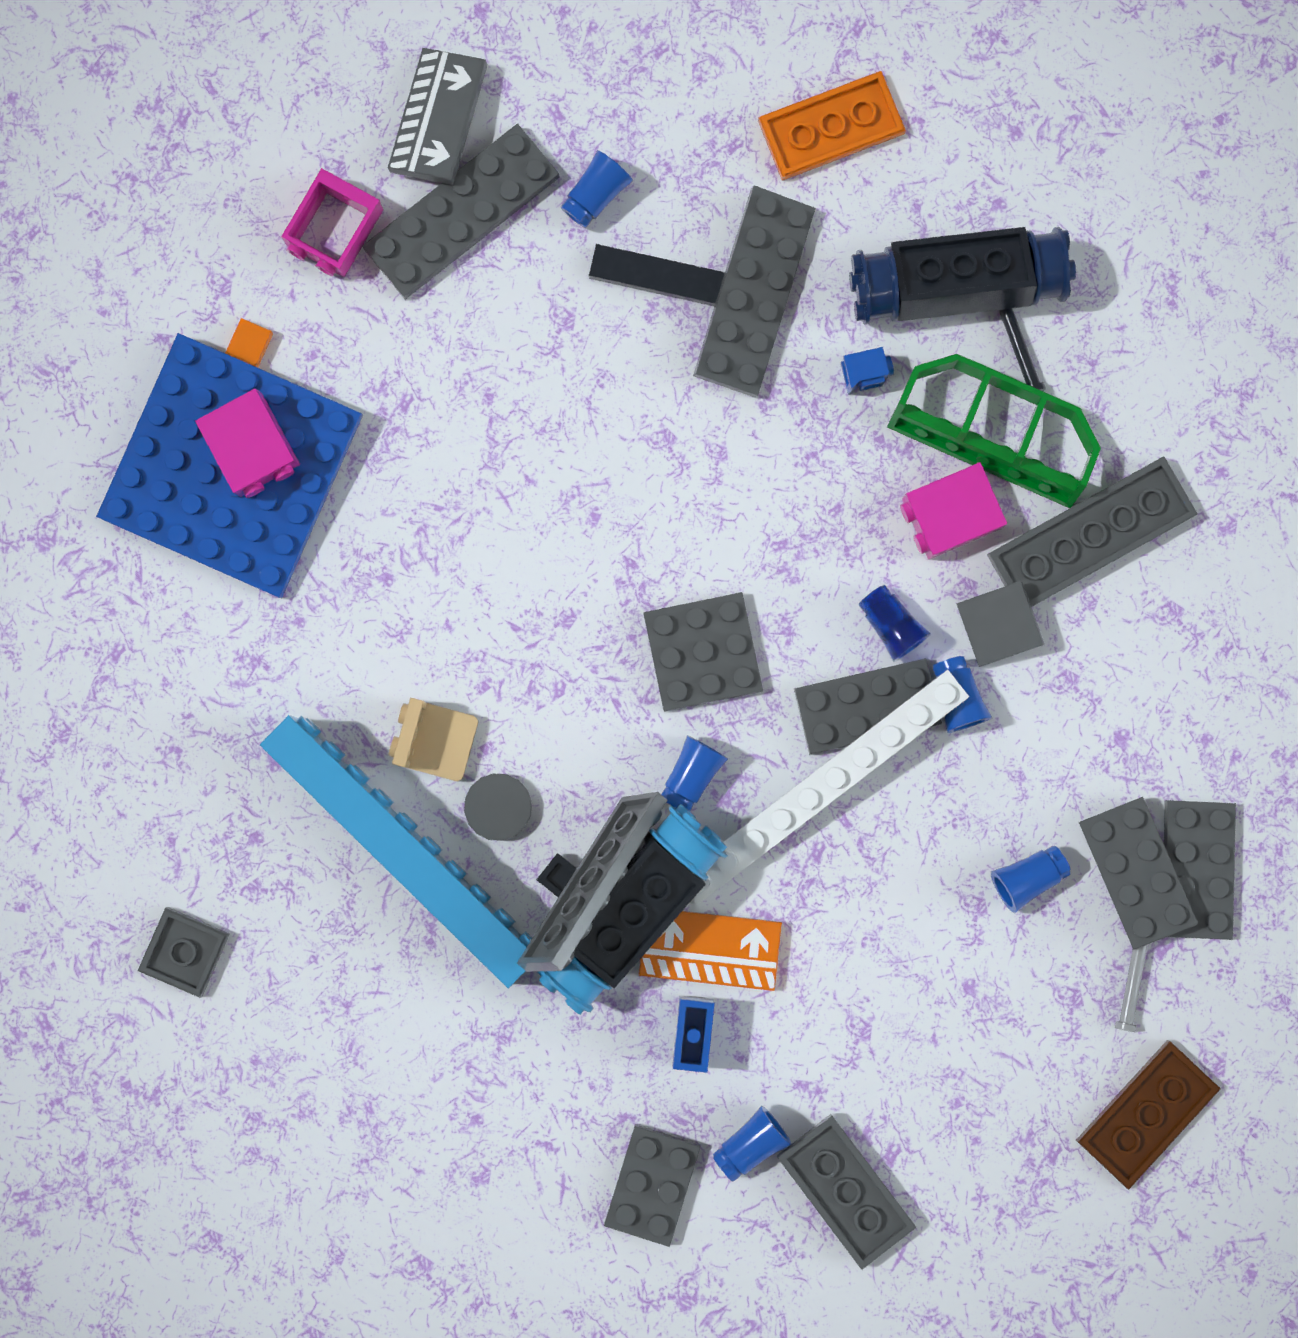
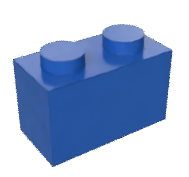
(693, 1034)

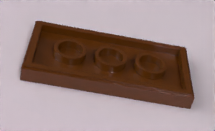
(1148, 1114)

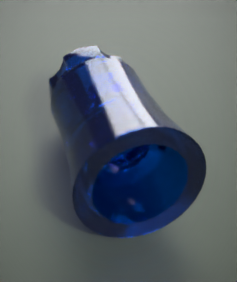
(893, 623)

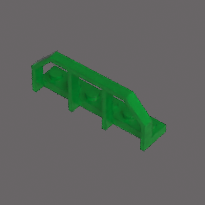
(996, 458)

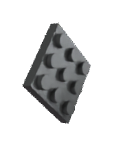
(703, 651)

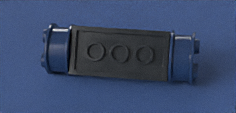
(962, 274)

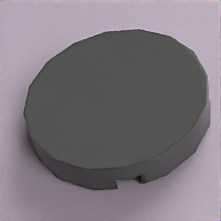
(497, 807)

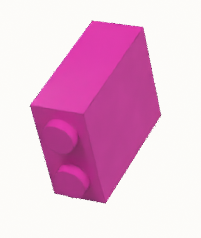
(248, 444)
(952, 511)

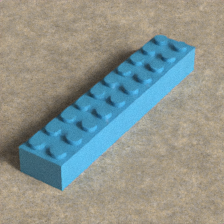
(398, 847)

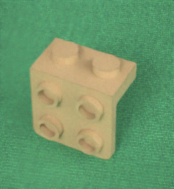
(433, 739)

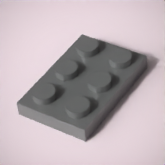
(652, 1185)

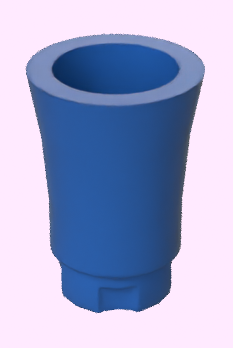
(595, 189)
(973, 709)
(692, 773)
(1030, 877)
(751, 1145)

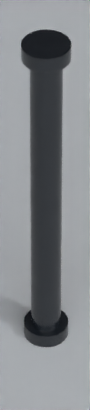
(1020, 349)

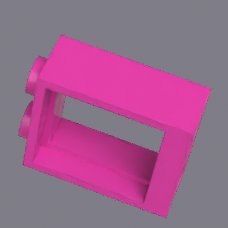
(325, 184)

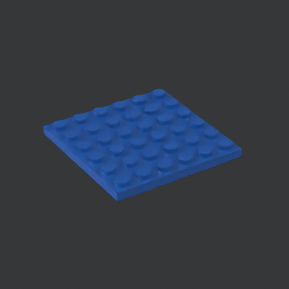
(179, 496)

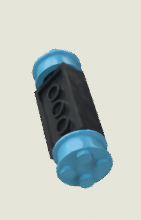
(640, 907)

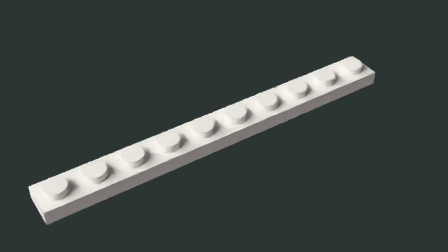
(834, 779)

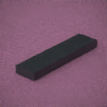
(655, 275)

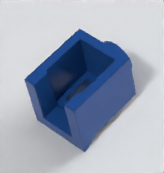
(866, 369)

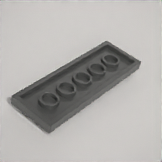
(461, 214)
(754, 291)
(1094, 532)
(592, 882)

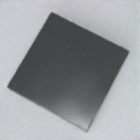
(1000, 623)
(183, 952)

